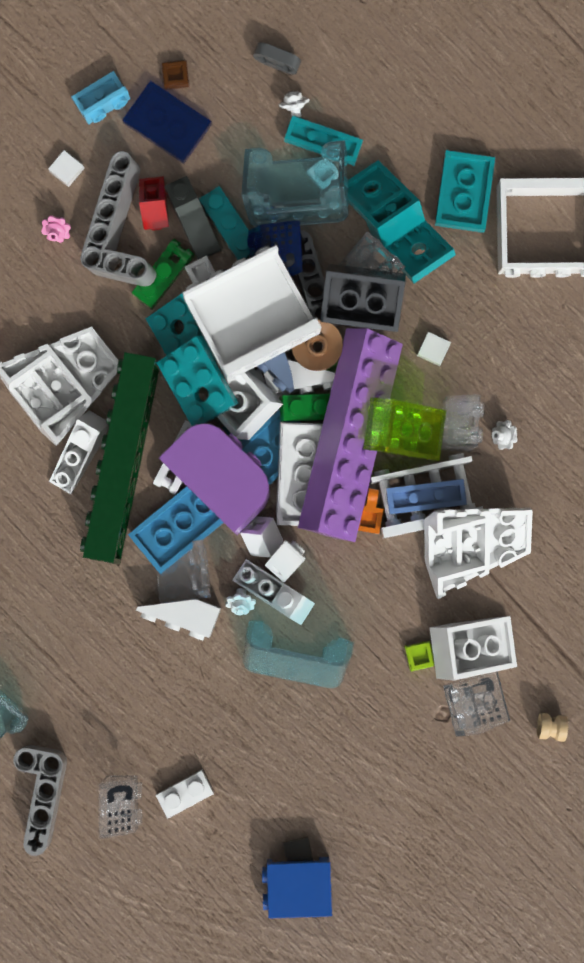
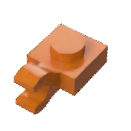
(371, 516)

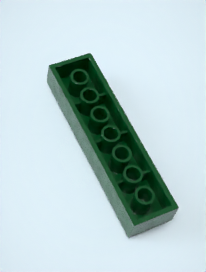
(121, 458)

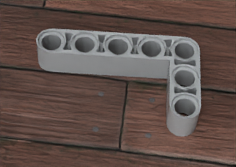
(113, 226)

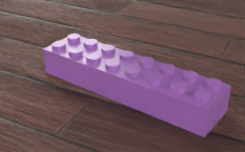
(341, 464)

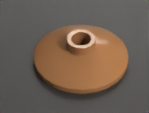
(322, 359)

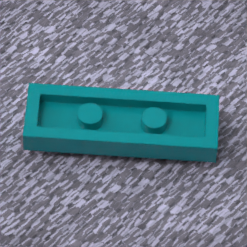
(314, 136)
(226, 222)

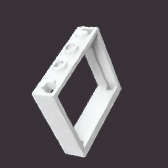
(533, 187)

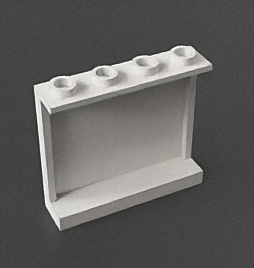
(250, 312)

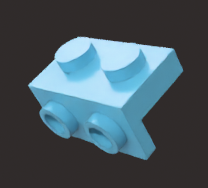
(101, 98)

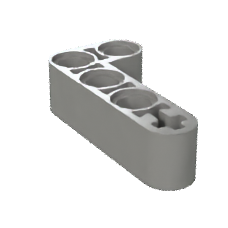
(40, 799)

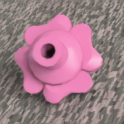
(55, 228)

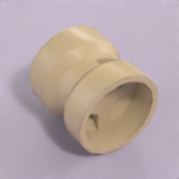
(552, 727)

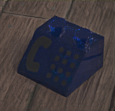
(285, 236)

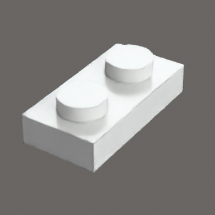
(184, 794)

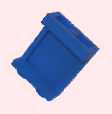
(298, 888)

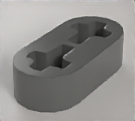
(277, 58)

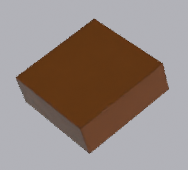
(175, 74)

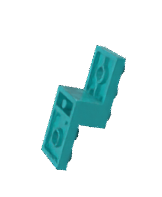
(398, 221)
(190, 364)

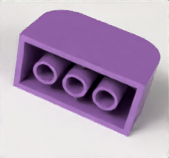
(219, 474)

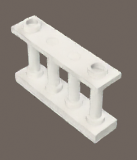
(393, 525)

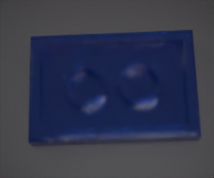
(167, 122)

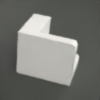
(262, 537)

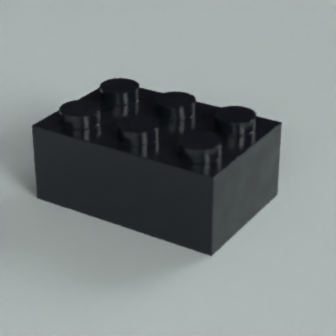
(363, 297)

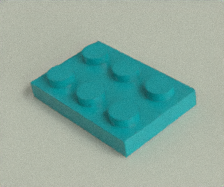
(465, 191)

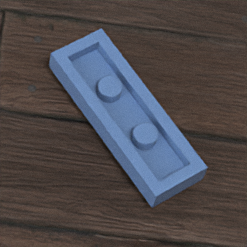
(426, 496)

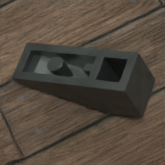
(192, 217)

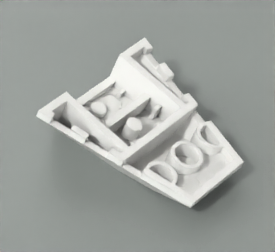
(60, 380)
(472, 543)

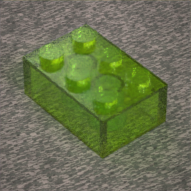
(404, 429)

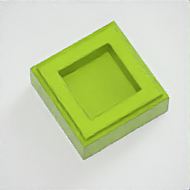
(419, 655)

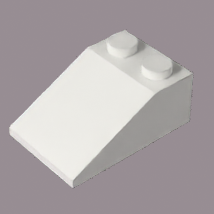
(473, 648)

